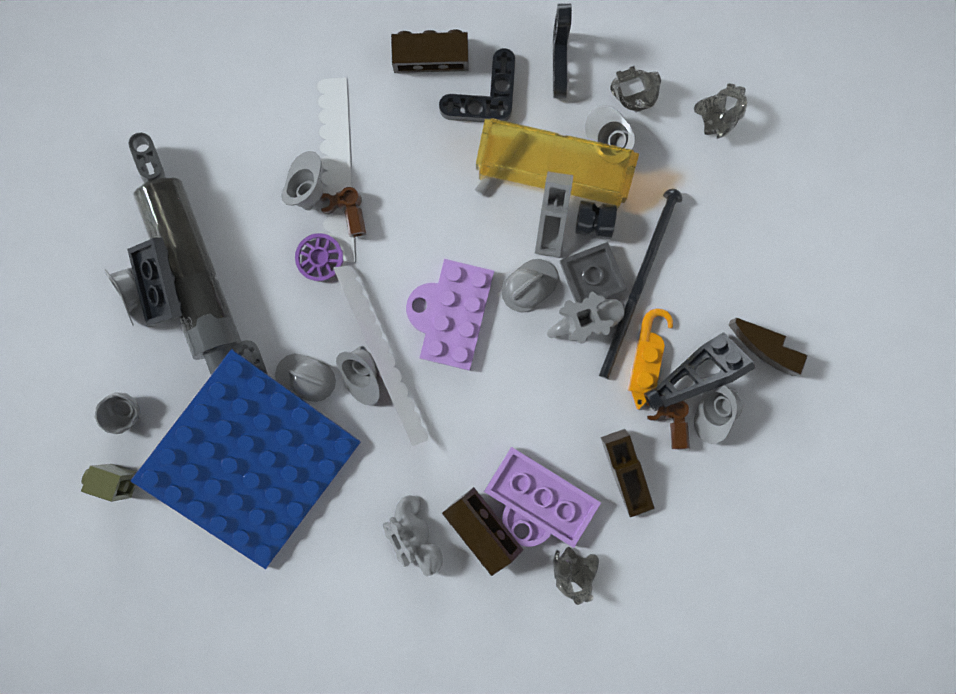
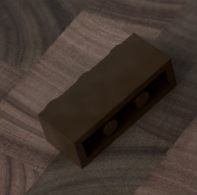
(429, 51)
(482, 531)

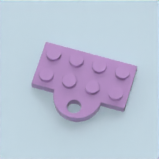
(452, 313)
(540, 501)

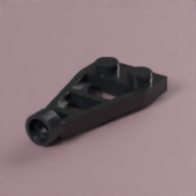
(722, 352)

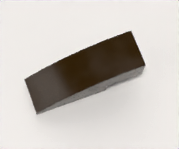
(769, 346)
(627, 472)

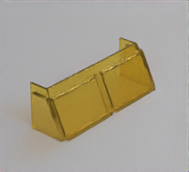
(528, 153)

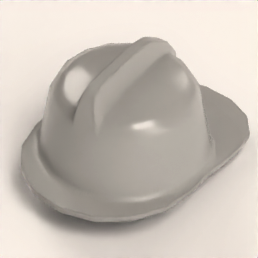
(609, 127)
(303, 181)
(529, 285)
(126, 287)
(360, 375)
(306, 377)
(717, 414)

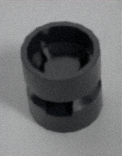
(596, 219)

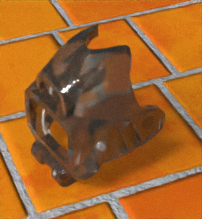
(640, 100)
(714, 114)
(576, 569)

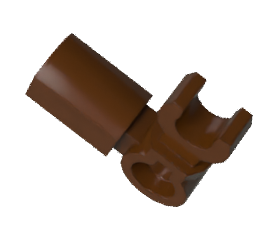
(349, 199)
(679, 427)

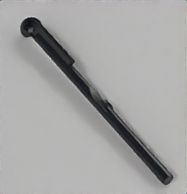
(672, 197)

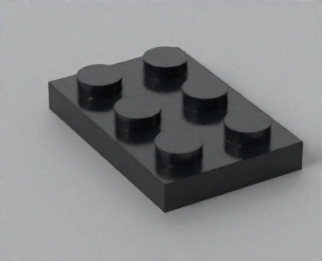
(154, 281)

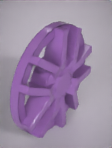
(318, 257)

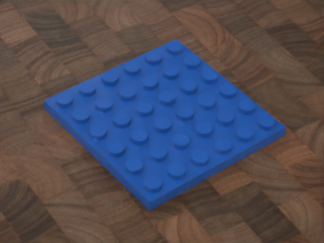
(246, 460)

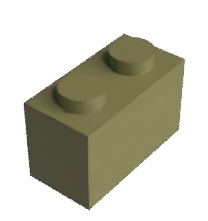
(108, 482)

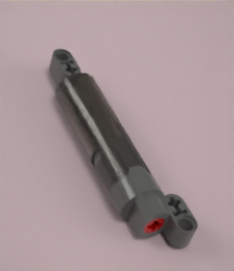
(169, 215)

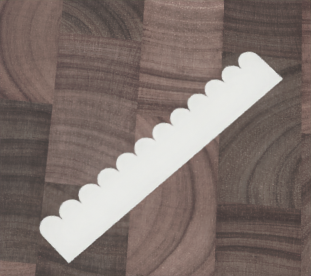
(337, 159)
(384, 361)

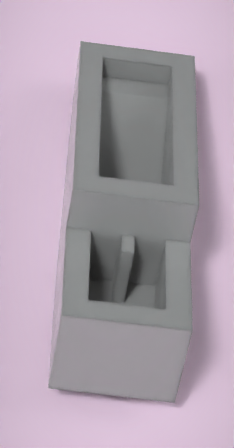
(553, 214)

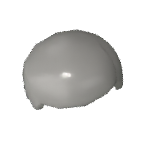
(117, 413)

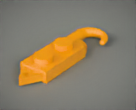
(647, 357)

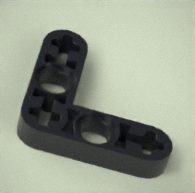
(560, 39)
(496, 97)

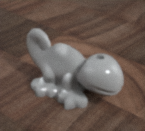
(592, 315)
(410, 537)

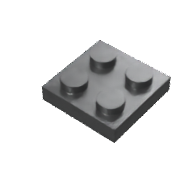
(593, 272)

